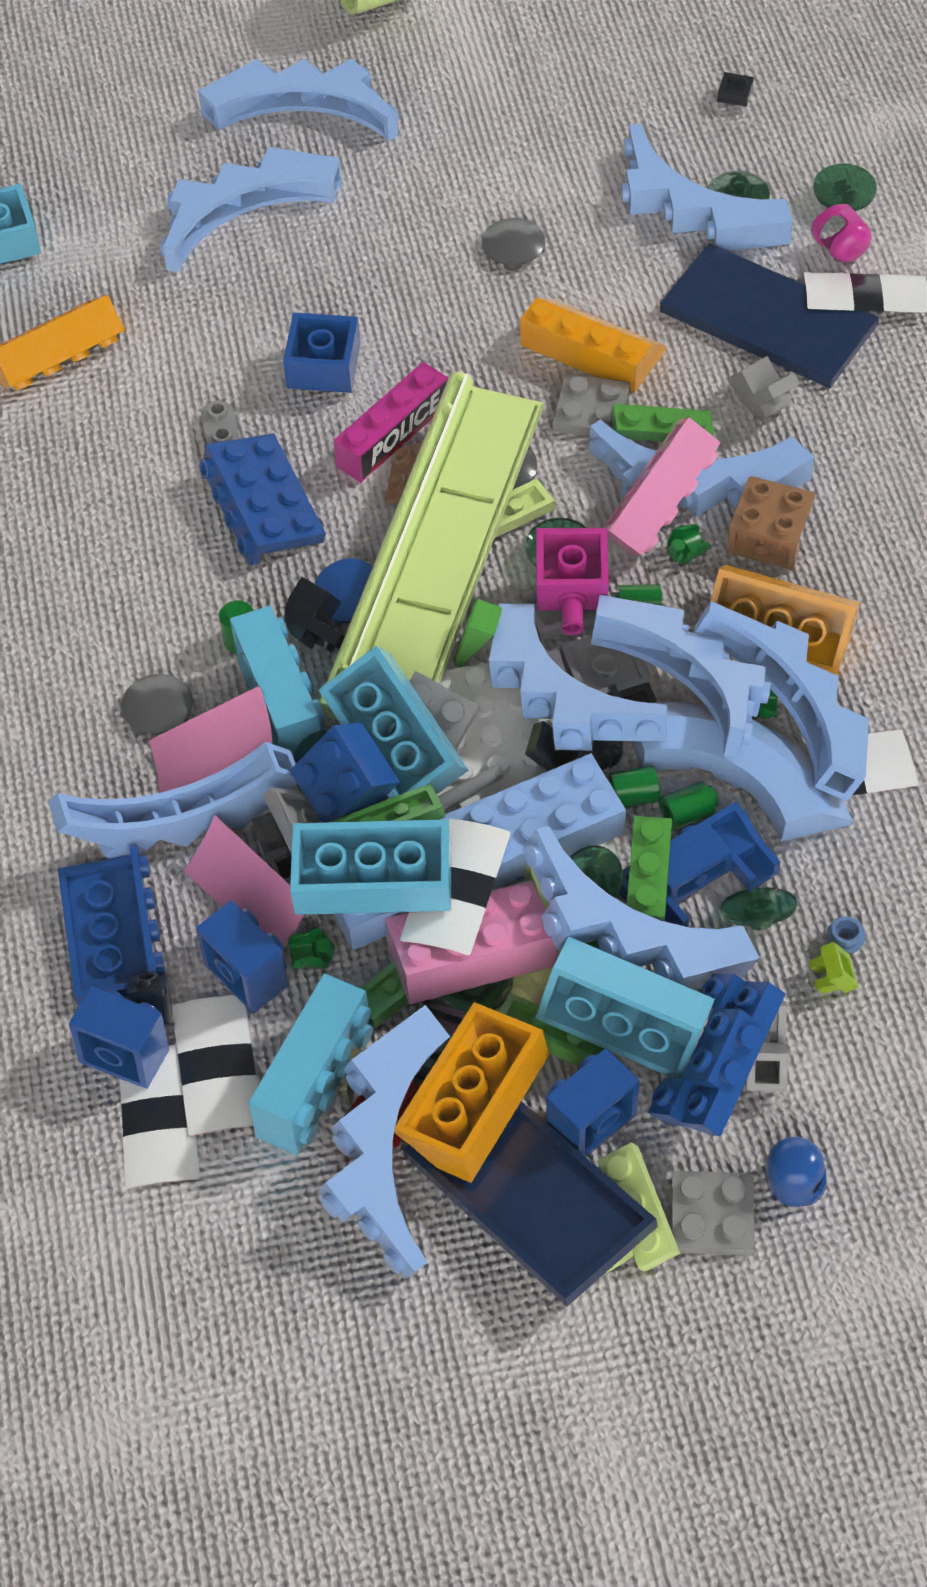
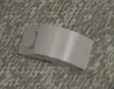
(762, 389)
(771, 1064)

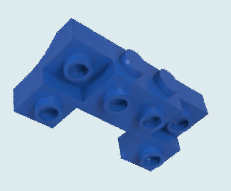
(708, 852)
(721, 1057)

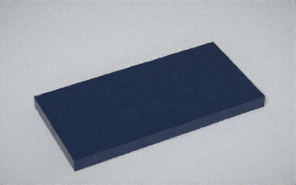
(767, 315)
(547, 1206)

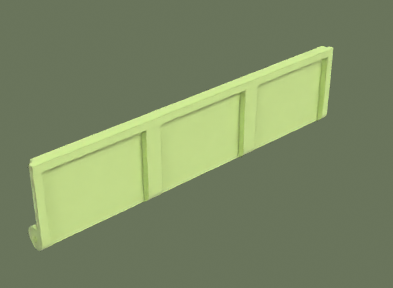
(441, 530)

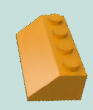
(58, 340)
(588, 342)
(767, 600)
(473, 1090)

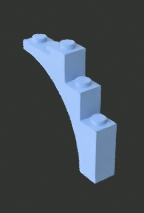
(299, 87)
(238, 189)
(689, 207)
(782, 463)
(658, 636)
(550, 693)
(832, 733)
(180, 813)
(590, 914)
(367, 1135)

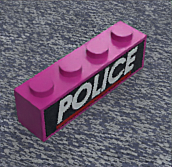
(389, 422)

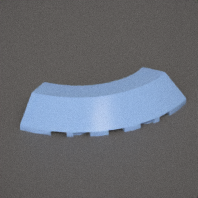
(767, 768)

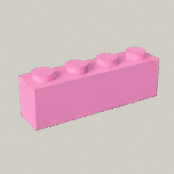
(661, 487)

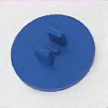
(346, 582)

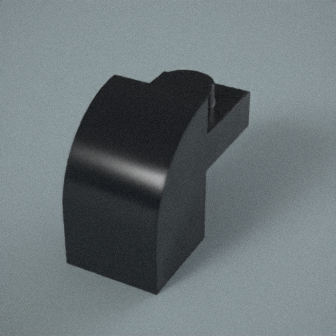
(309, 613)
(273, 845)

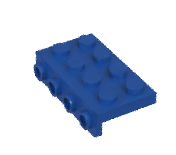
(260, 496)
(109, 923)

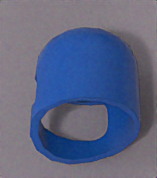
(794, 1171)

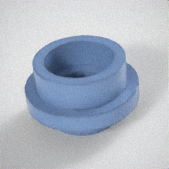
(850, 927)

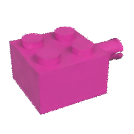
(571, 572)

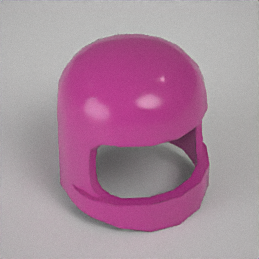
(852, 238)

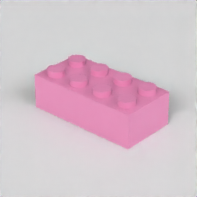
(506, 946)

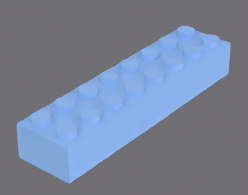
(568, 799)

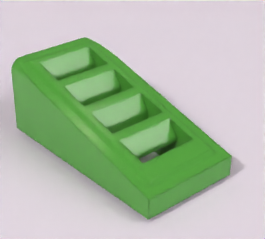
(478, 630)

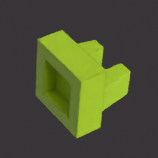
(838, 968)

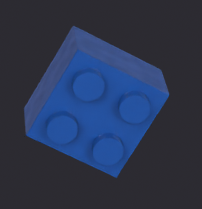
(322, 352)
(344, 772)
(242, 955)
(119, 1036)
(593, 1102)

